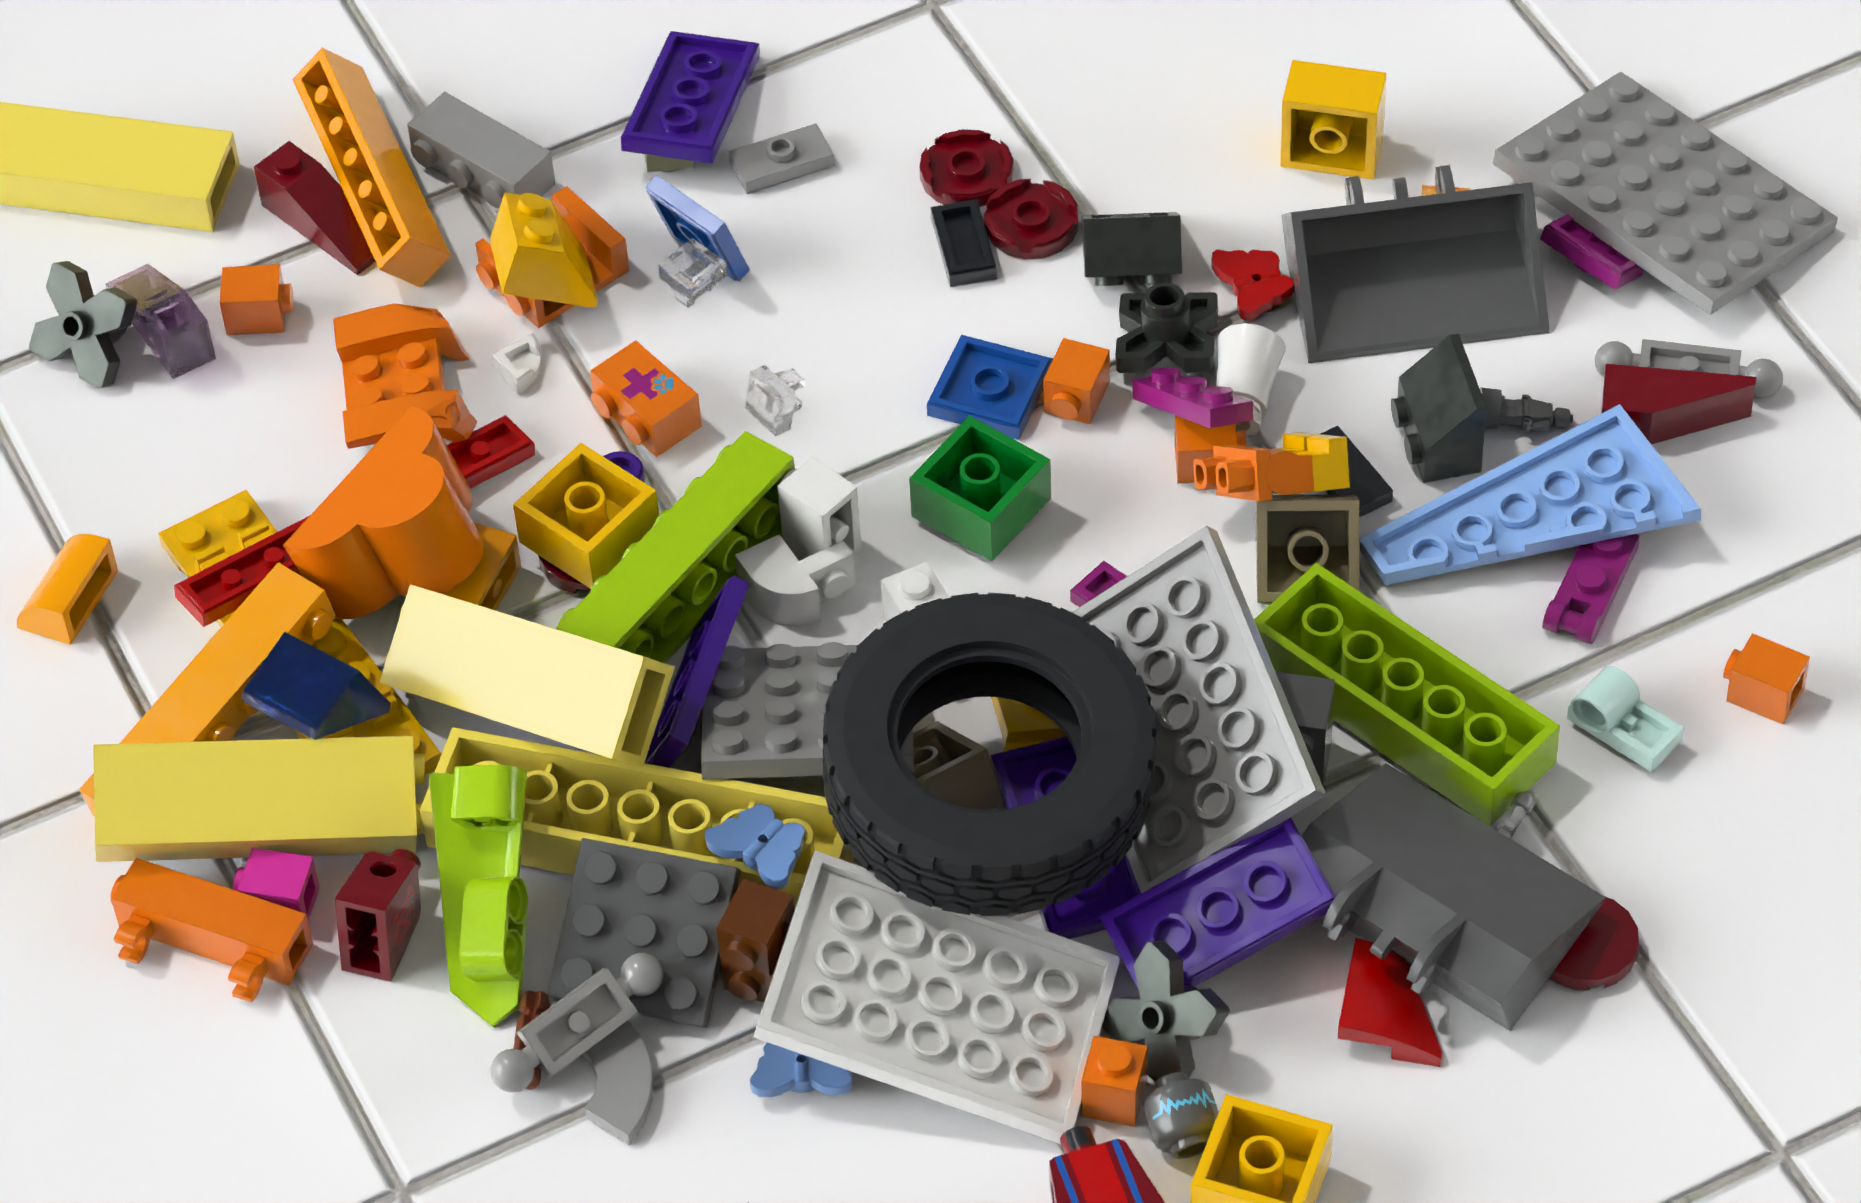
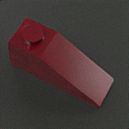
(313, 204)
(1676, 401)

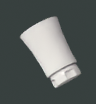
(1248, 365)

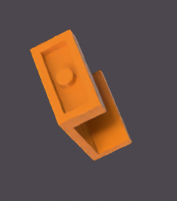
(603, 247)

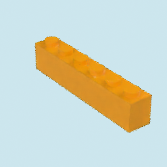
(371, 168)
(207, 695)

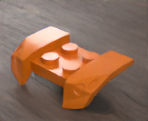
(396, 363)

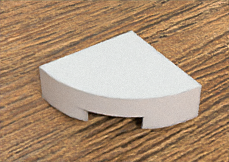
(519, 363)

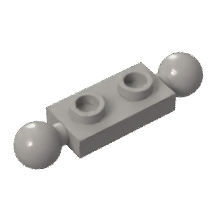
(1692, 358)
(576, 1022)

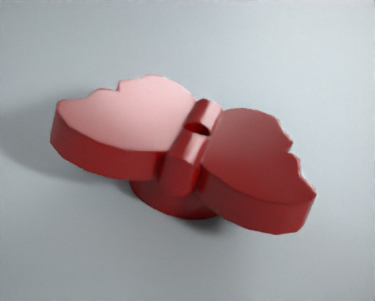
(1254, 280)

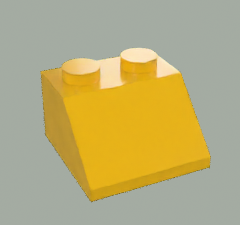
(540, 253)

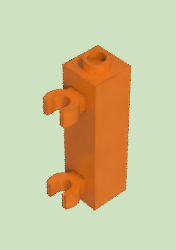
(211, 922)

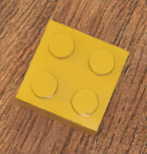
(1333, 119)
(585, 514)
(1262, 1156)

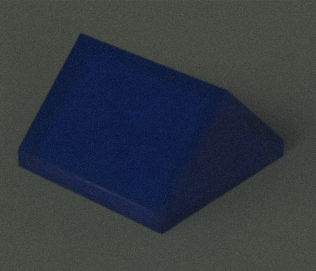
(312, 690)

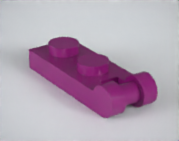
(1590, 587)

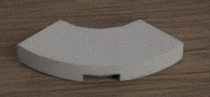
(622, 1083)

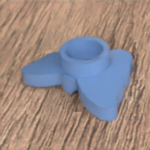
(761, 842)
(784, 1071)

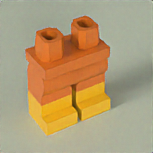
(1252, 473)

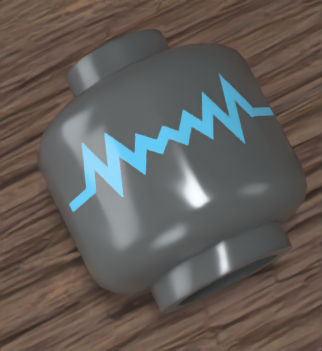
(1180, 1114)

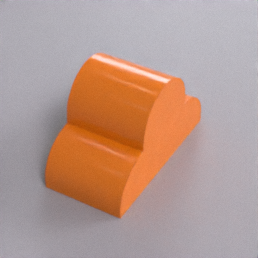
(391, 524)

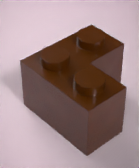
(753, 938)

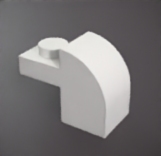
(792, 589)

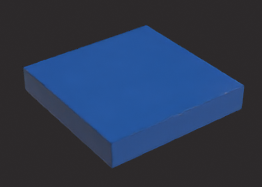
(690, 220)
(989, 384)

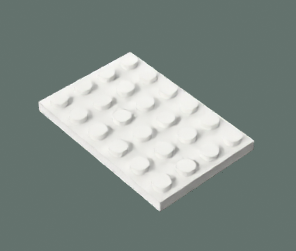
(938, 999)

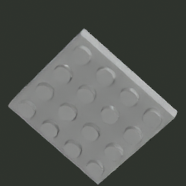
(770, 711)

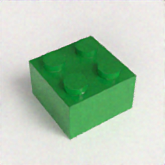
(980, 488)

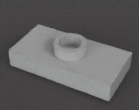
(781, 158)

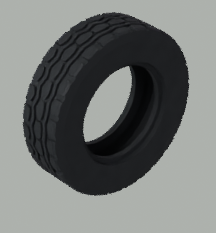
(988, 857)

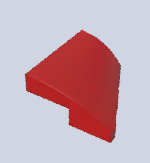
(1385, 1009)

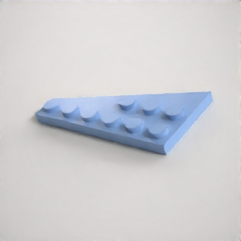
(1560, 495)

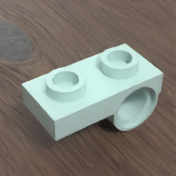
(1616, 715)

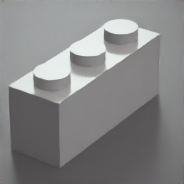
(478, 151)

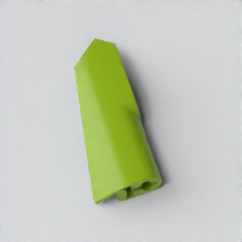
(482, 895)

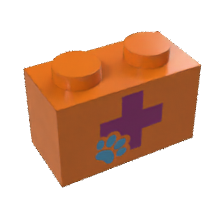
(645, 399)

